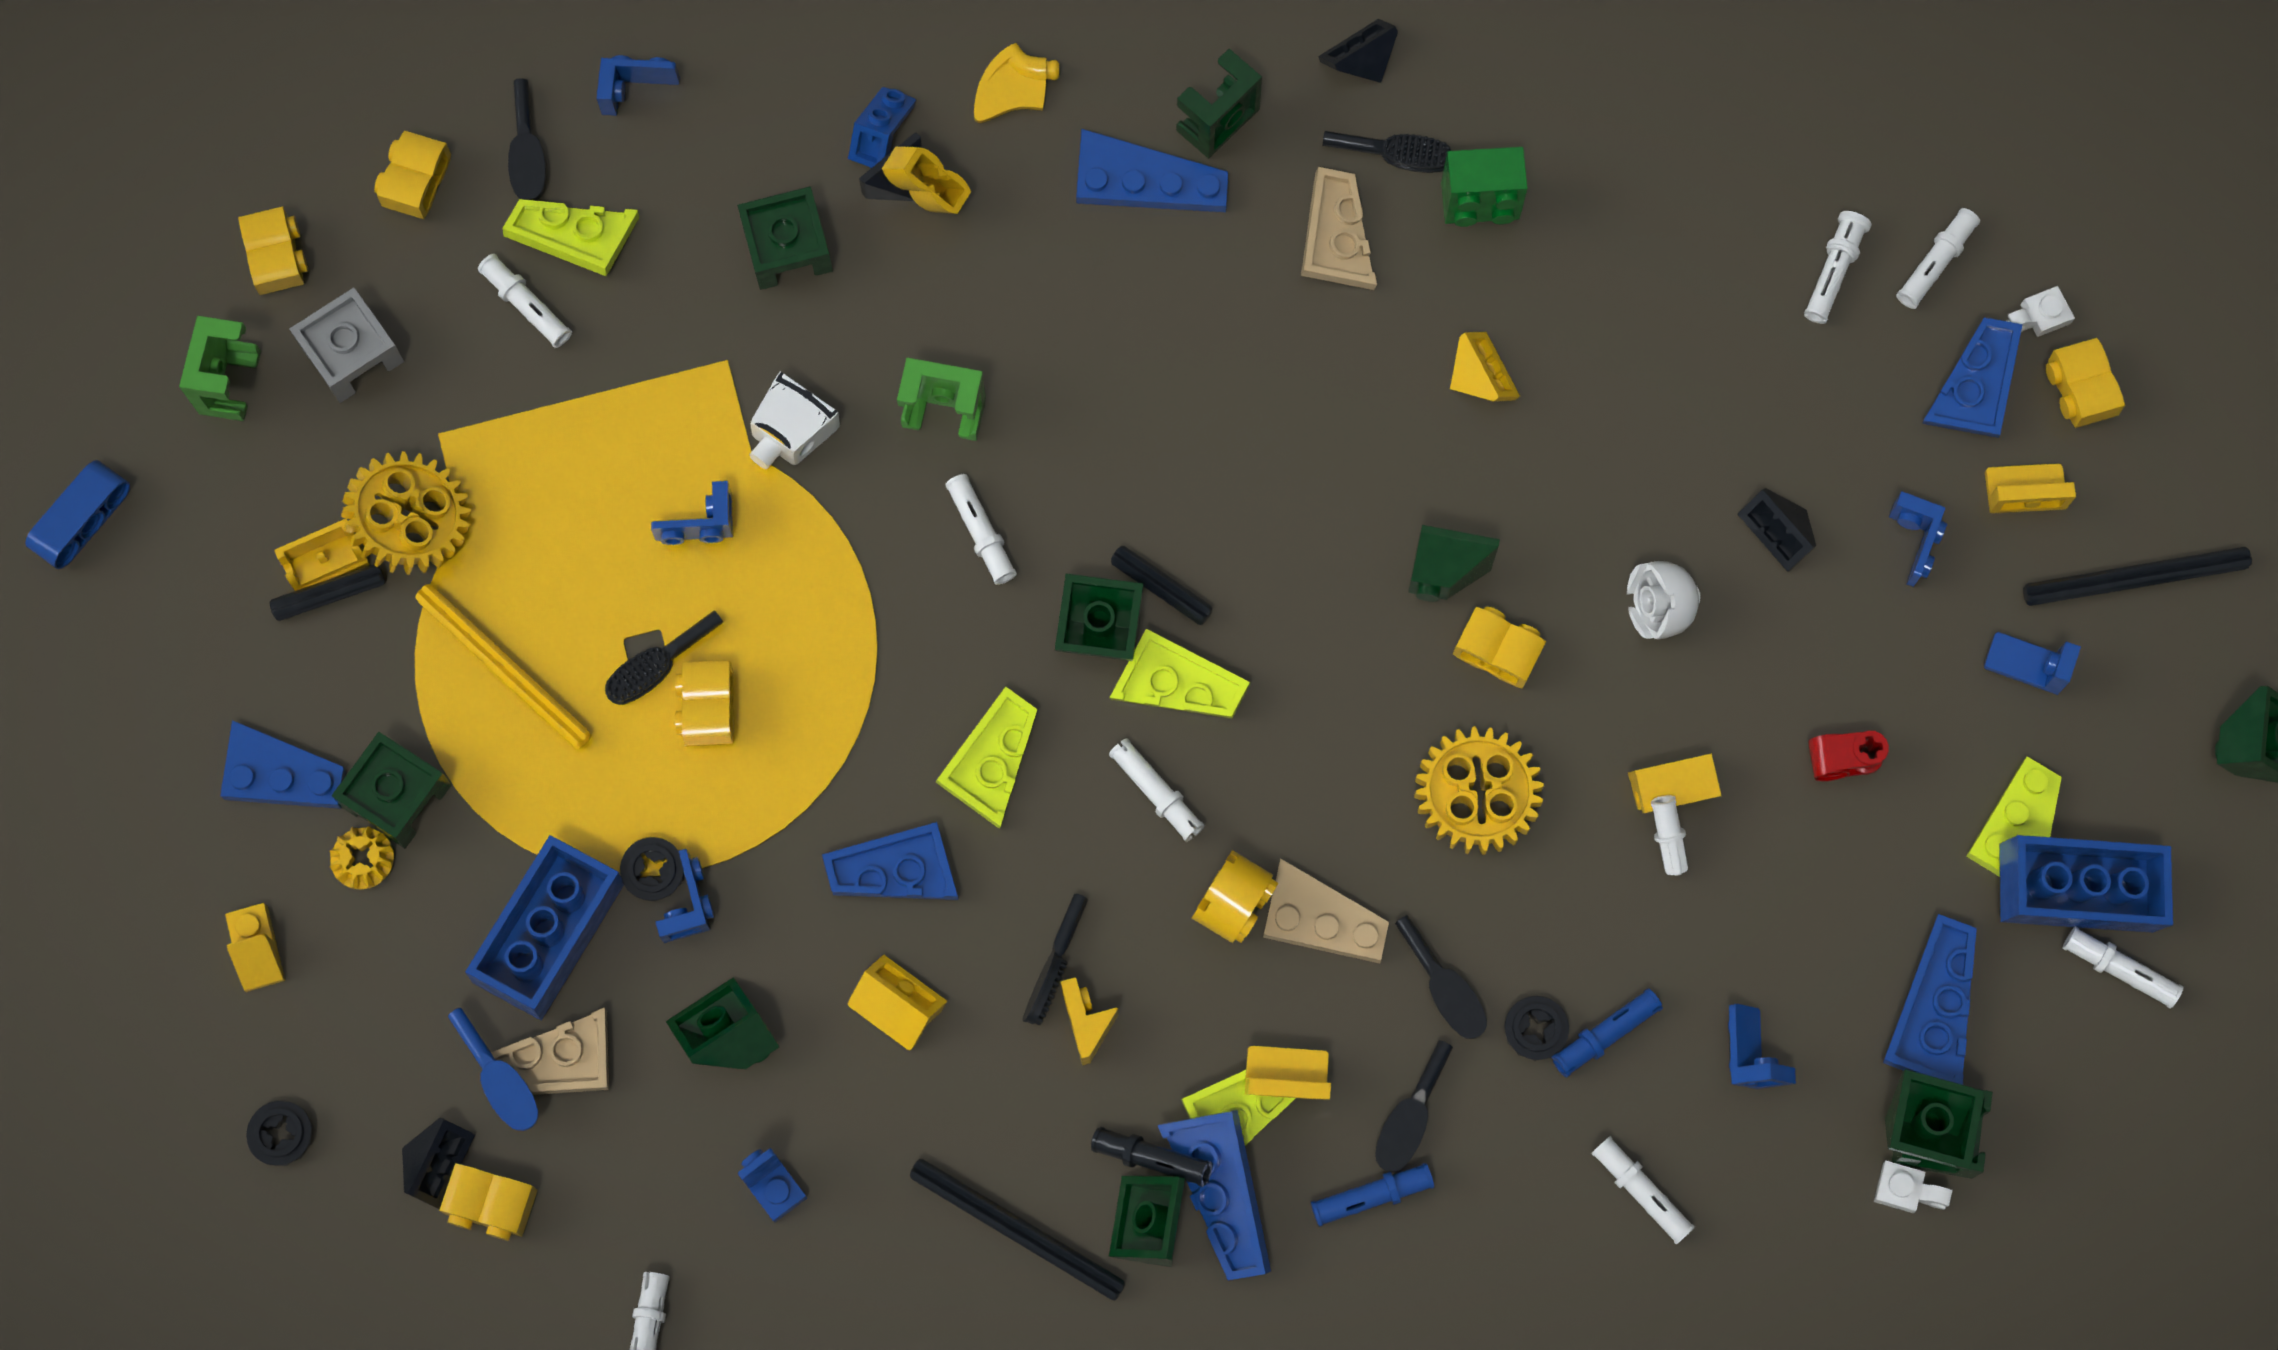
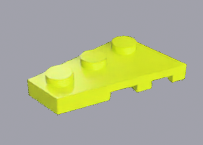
(576, 235)
(1178, 680)
(990, 757)
(1229, 1095)

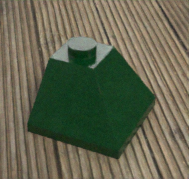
(1449, 562)
(2250, 738)
(723, 1030)

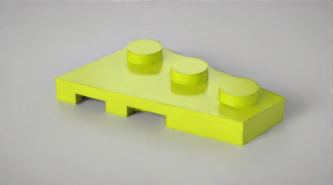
(2022, 810)

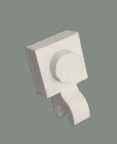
(2043, 312)
(1904, 1188)

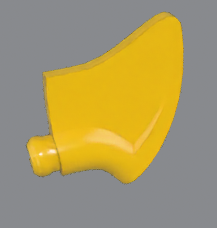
(1013, 83)

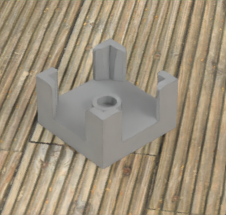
(345, 342)

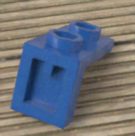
(623, 69)
(877, 124)
(1921, 514)
(707, 530)
(2032, 663)
(680, 922)
(1746, 1060)
(771, 1183)

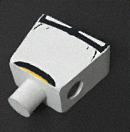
(790, 423)

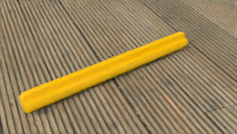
(503, 666)

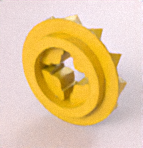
(361, 875)

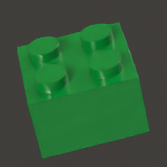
(1484, 186)

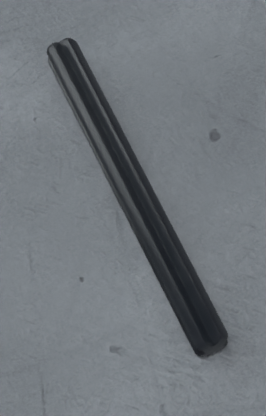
(2137, 576)
(1017, 1229)

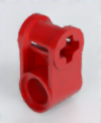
(1841, 756)

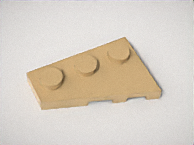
(1335, 232)
(1322, 918)
(564, 1058)

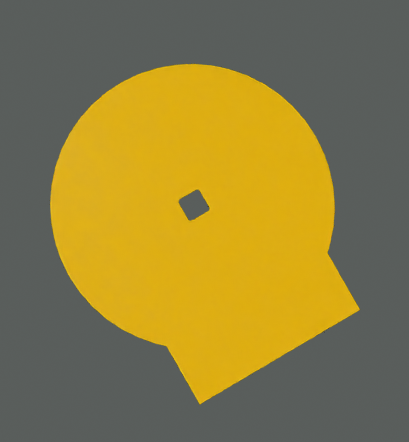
(570, 569)

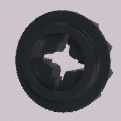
(634, 865)
(1541, 1010)
(272, 1116)

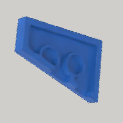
(1980, 383)
(894, 867)

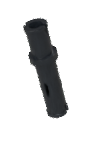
(1136, 1151)

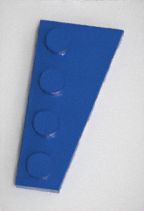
(1137, 176)
(1936, 1011)
(1229, 1196)

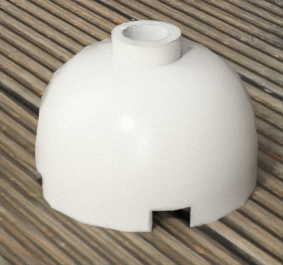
(1663, 599)

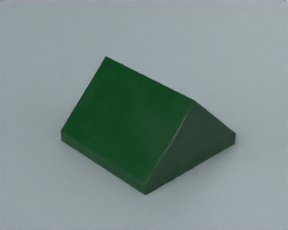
(1099, 617)
(1934, 1119)
(1147, 1219)

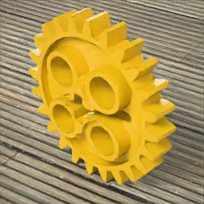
(390, 539)
(1514, 789)

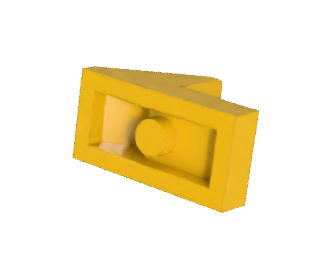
(254, 947)
(1087, 1029)

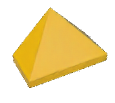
(1480, 369)

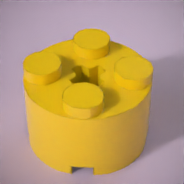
(1233, 896)

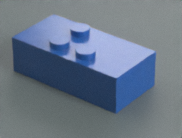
(2085, 884)
(545, 927)

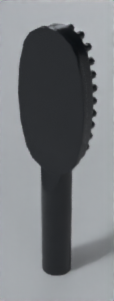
(1402, 151)
(525, 153)
(651, 666)
(1054, 966)
(1449, 990)
(1409, 1119)

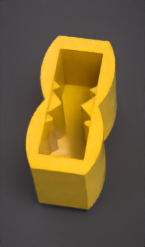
(413, 174)
(926, 179)
(272, 250)
(2085, 382)
(1499, 646)
(706, 703)
(487, 1201)

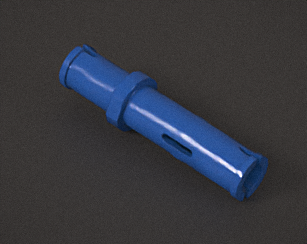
(1594, 1042)
(1373, 1194)

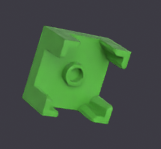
(203, 376)
(945, 386)

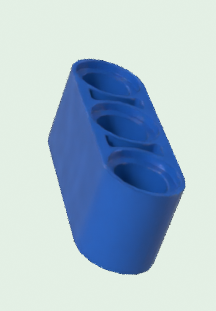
(77, 514)

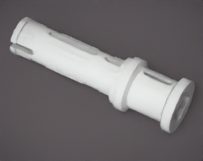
(1841, 252)

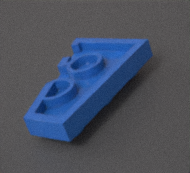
(277, 772)

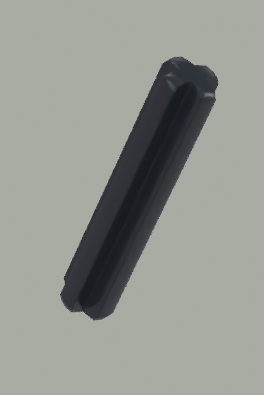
(1161, 585)
(326, 592)

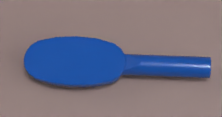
(500, 1082)

